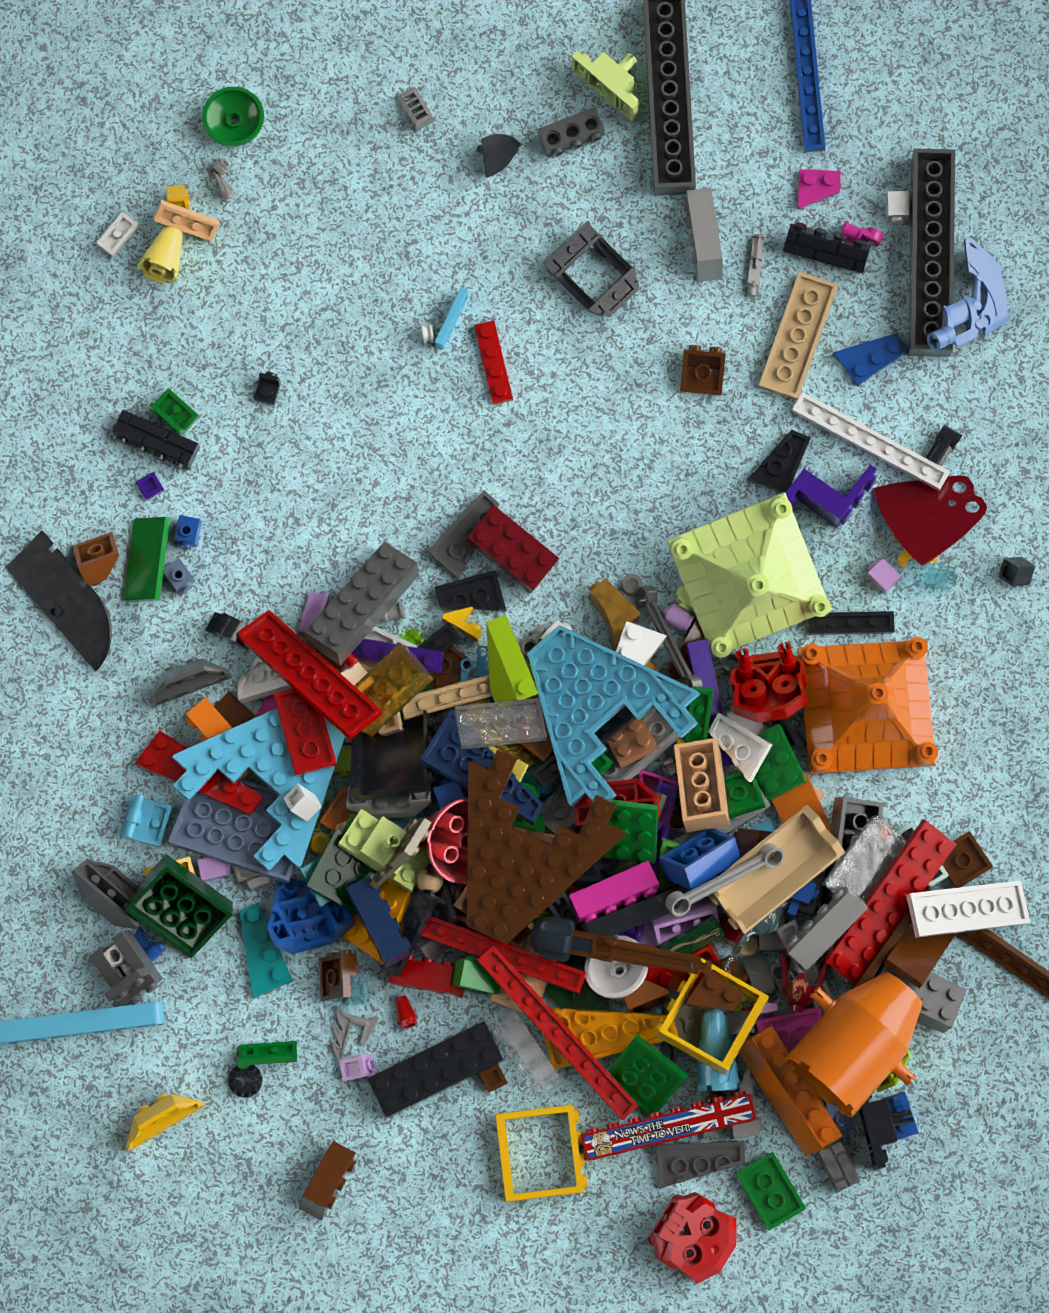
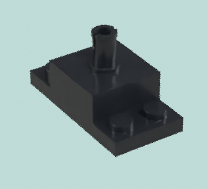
(880, 1128)

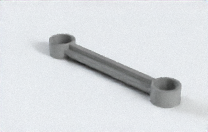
(724, 879)

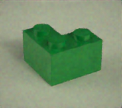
(473, 977)

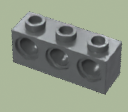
(577, 123)

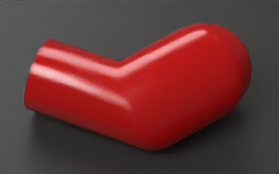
(350, 661)

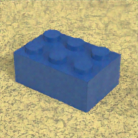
(699, 858)

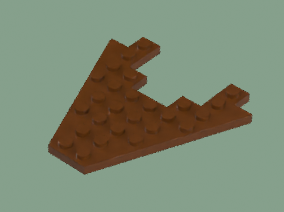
(512, 872)

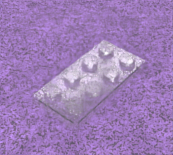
(500, 723)
(866, 859)

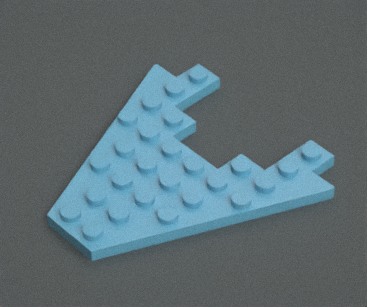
(583, 689)
(263, 750)

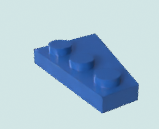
(870, 357)

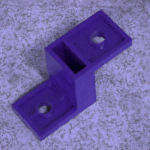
(826, 500)

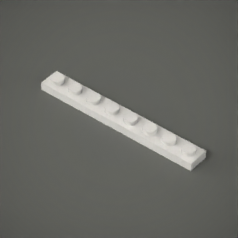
(870, 441)

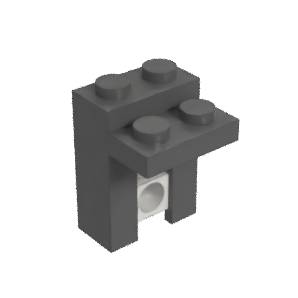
(133, 962)

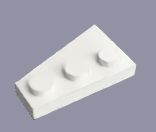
(740, 744)

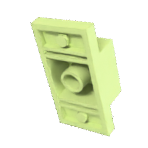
(609, 80)
(374, 844)

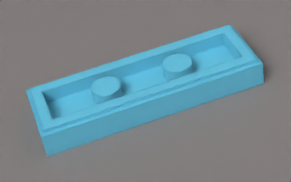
(451, 318)

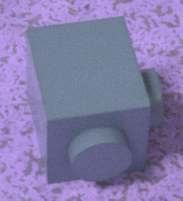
(179, 576)

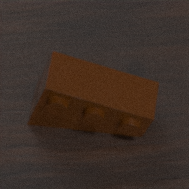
(327, 1180)

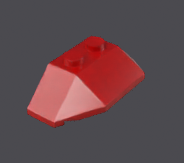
(626, 790)

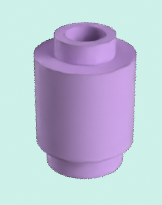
(677, 617)

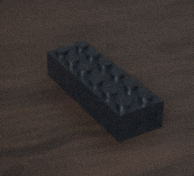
(847, 822)
(435, 1069)

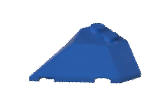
(300, 923)

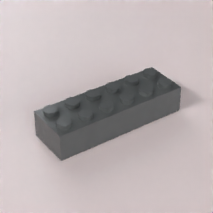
(362, 603)

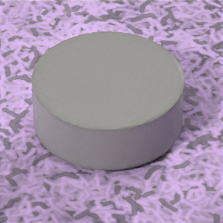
(631, 583)

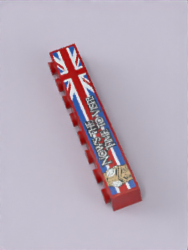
(669, 1127)

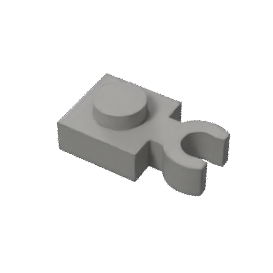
(669, 770)

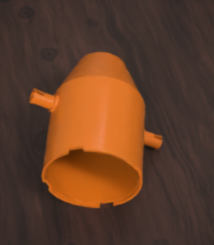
(858, 1041)

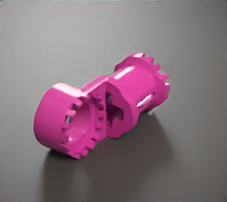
(869, 234)

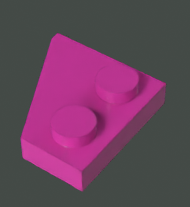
(817, 185)

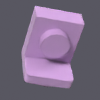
(769, 1010)
(357, 1067)

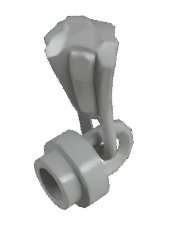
(221, 166)

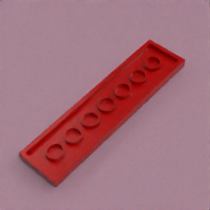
(309, 674)
(888, 901)

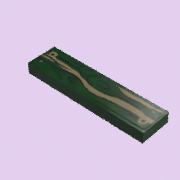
(695, 937)

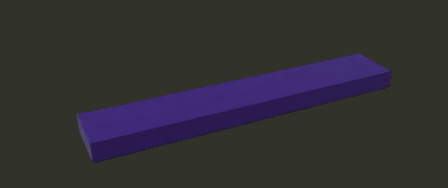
(702, 665)

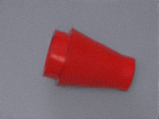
(405, 1014)

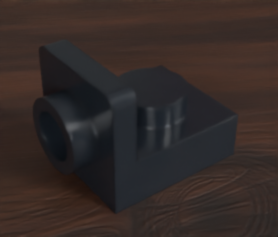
(267, 388)

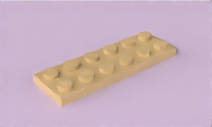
(798, 335)

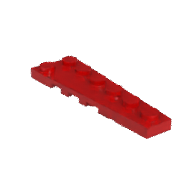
(159, 761)

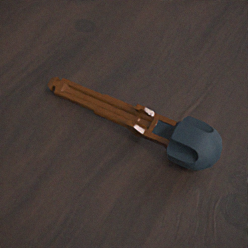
(557, 940)

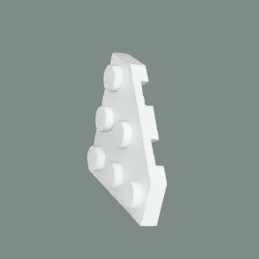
(260, 682)

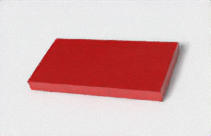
(304, 733)

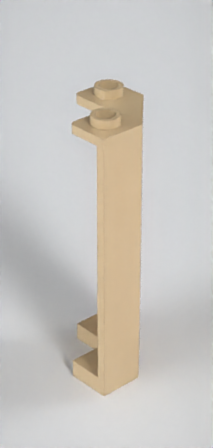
(807, 852)

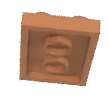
(632, 743)

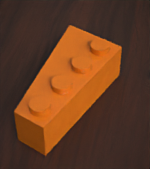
(207, 721)

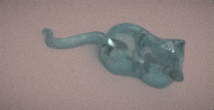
(763, 928)

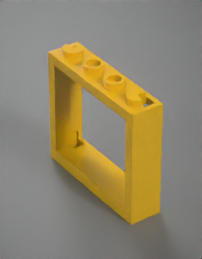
(674, 1006)
(578, 1158)

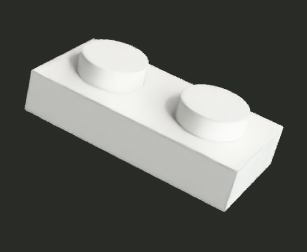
(117, 234)

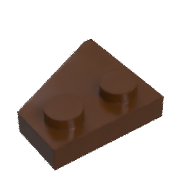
(715, 993)

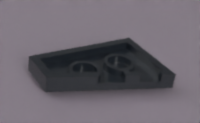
(782, 464)
(478, 591)

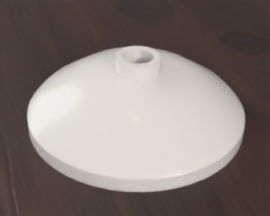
(605, 980)

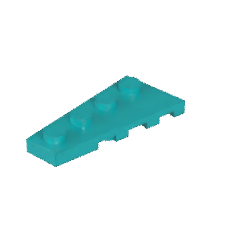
(264, 960)

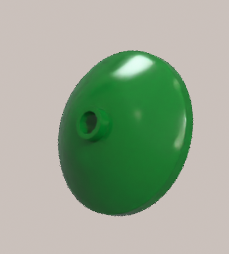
(231, 104)

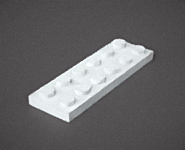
(967, 909)

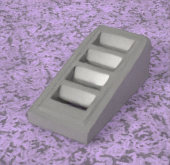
(421, 122)

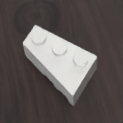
(639, 643)

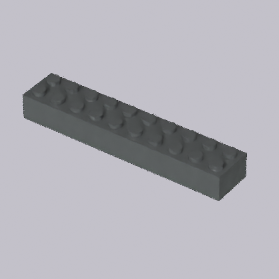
(669, 97)
(931, 246)

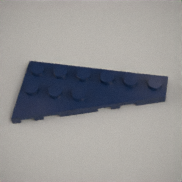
(449, 760)

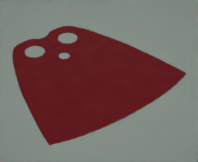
(923, 517)

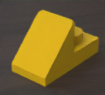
(459, 619)

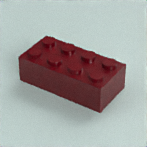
(512, 549)

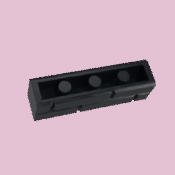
(826, 247)
(155, 439)

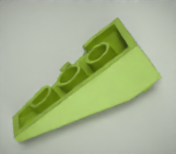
(507, 667)

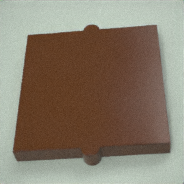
(233, 710)

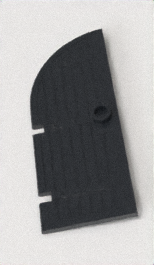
(58, 592)

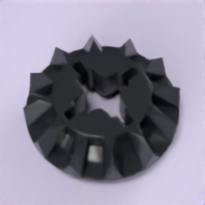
(250, 1088)

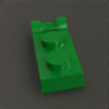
(266, 1053)

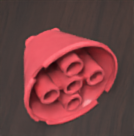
(449, 841)

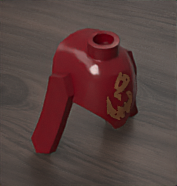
(799, 990)

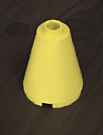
(163, 256)

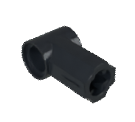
(945, 442)

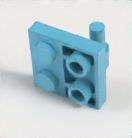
(146, 821)

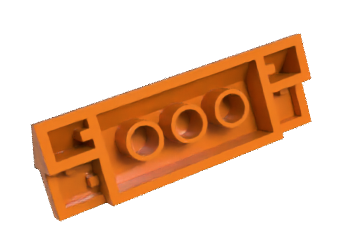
(790, 1096)

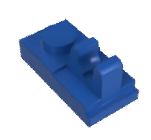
(897, 1104)

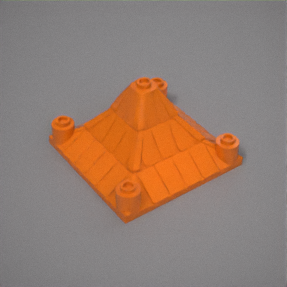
(867, 707)

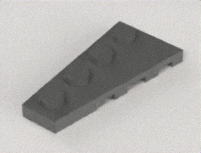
(452, 548)
(693, 1160)

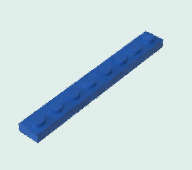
(807, 75)

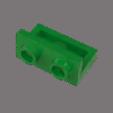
(174, 411)

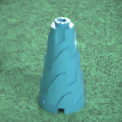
(717, 1044)

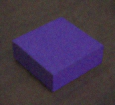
(150, 486)

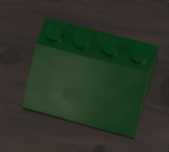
(179, 906)

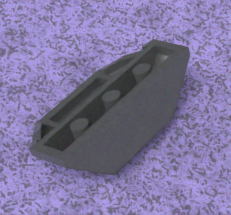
(187, 679)
(106, 891)

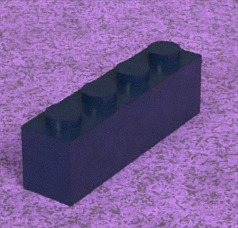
(378, 922)

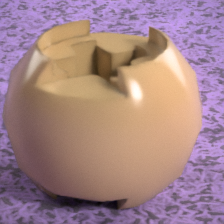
(429, 880)

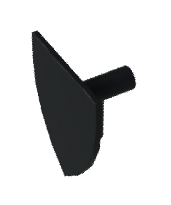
(497, 152)

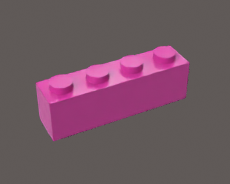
(614, 892)

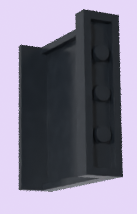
(391, 762)

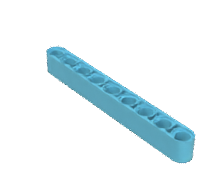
(81, 1022)

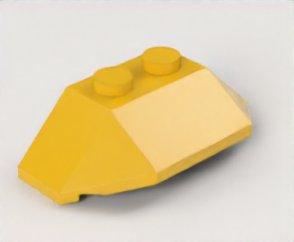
(159, 1117)

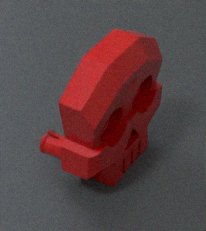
(768, 685)
(708, 1245)

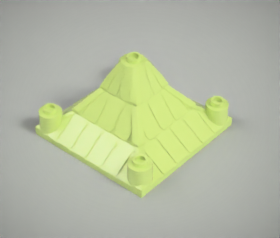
(748, 575)

